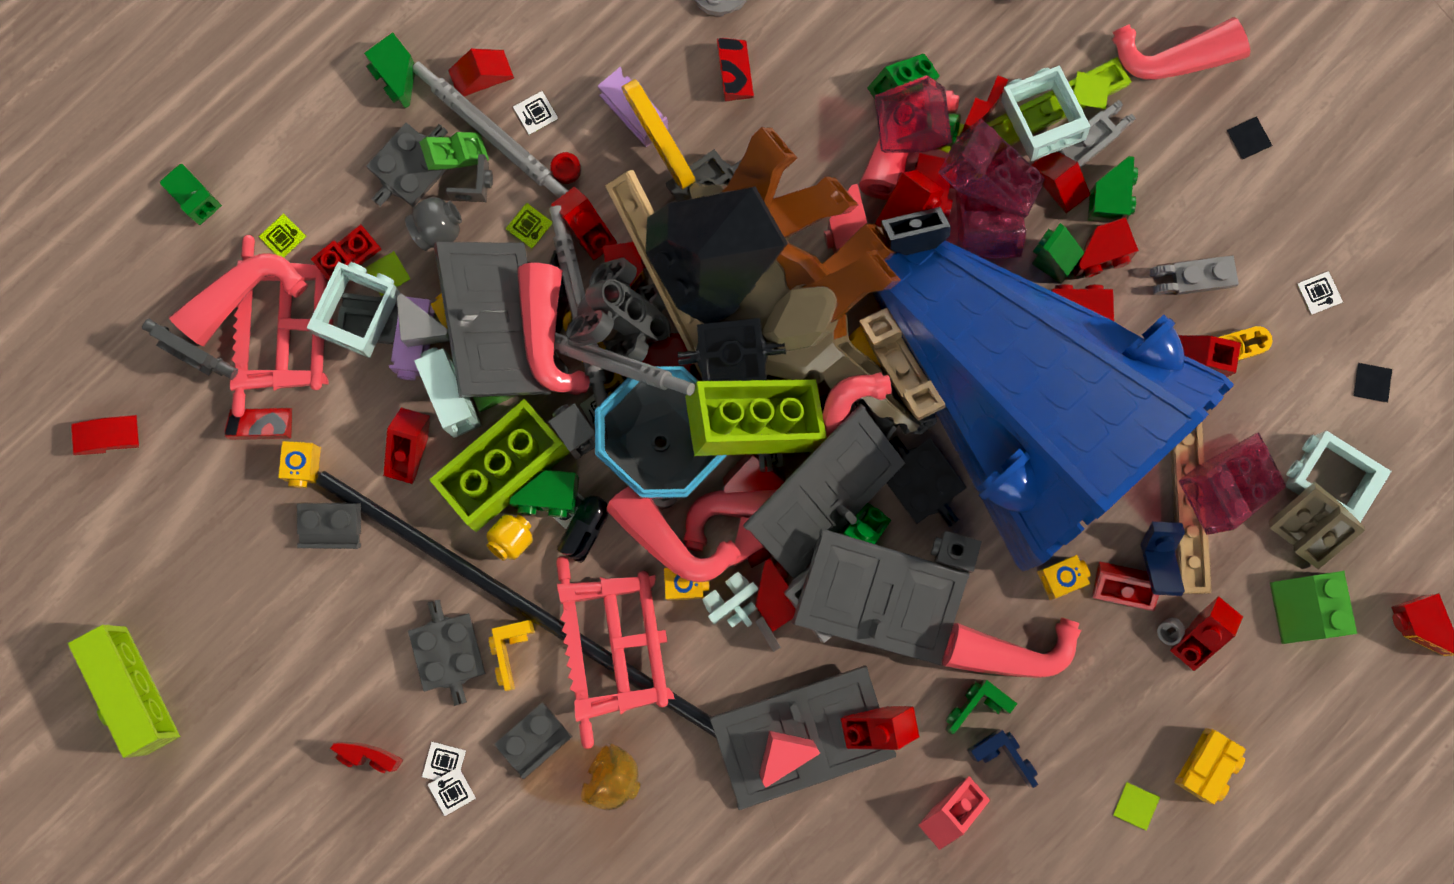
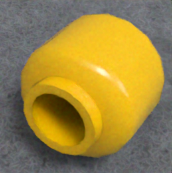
(509, 537)

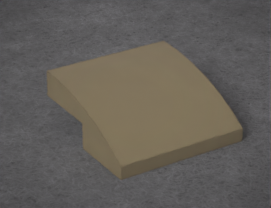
(1316, 525)

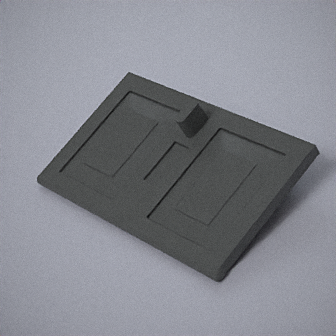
(485, 317)
(825, 491)
(880, 597)
(804, 712)

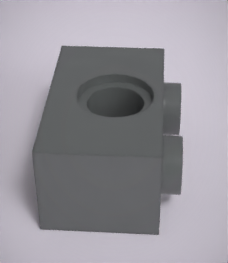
(573, 430)

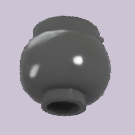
(433, 222)

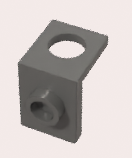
(484, 181)

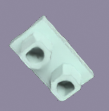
(719, 609)

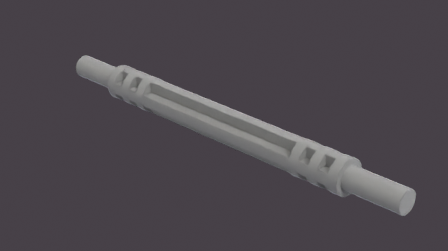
(489, 130)
(575, 292)
(622, 365)

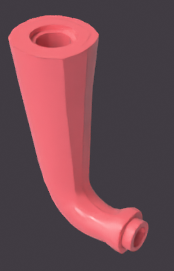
(1207, 50)
(886, 168)
(539, 302)
(210, 307)
(847, 391)
(720, 503)
(651, 530)
(987, 654)

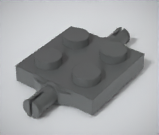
(403, 166)
(707, 171)
(187, 352)
(446, 652)

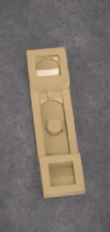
(900, 365)

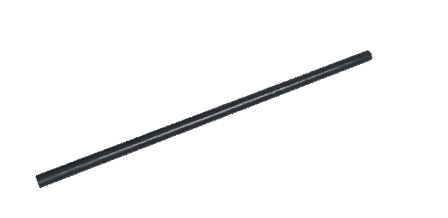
(502, 592)

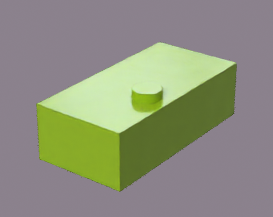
(755, 417)
(499, 465)
(123, 690)

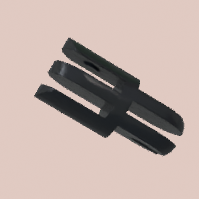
(583, 528)

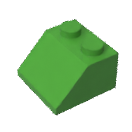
(1313, 607)

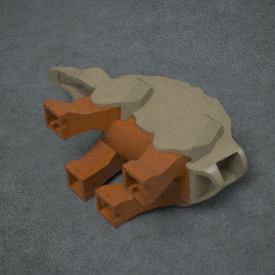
(799, 295)

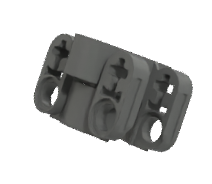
(615, 305)

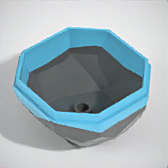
(627, 432)

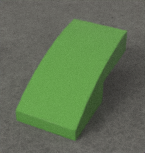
(453, 152)

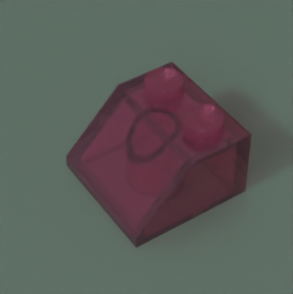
(913, 117)

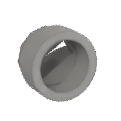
(1176, 636)

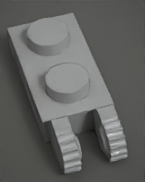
(1100, 135)
(1197, 276)

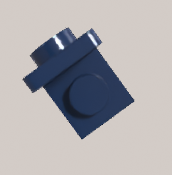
(1160, 558)
(988, 749)

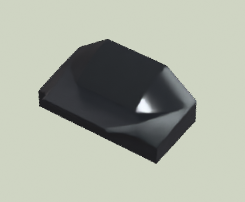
(916, 231)

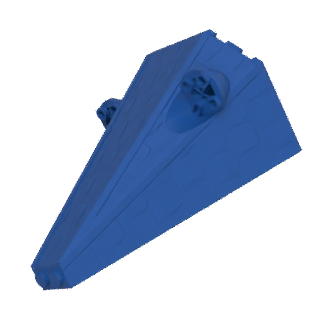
(1043, 394)

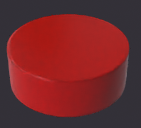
(565, 168)

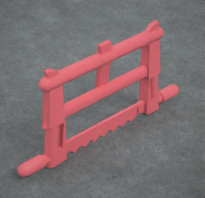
(281, 376)
(652, 638)

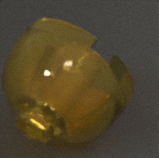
(612, 779)

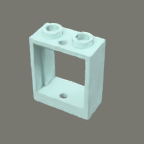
(1056, 138)
(341, 275)
(439, 377)
(1366, 490)

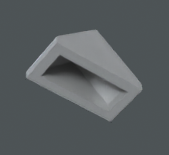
(418, 326)

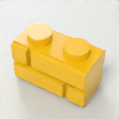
(1211, 766)

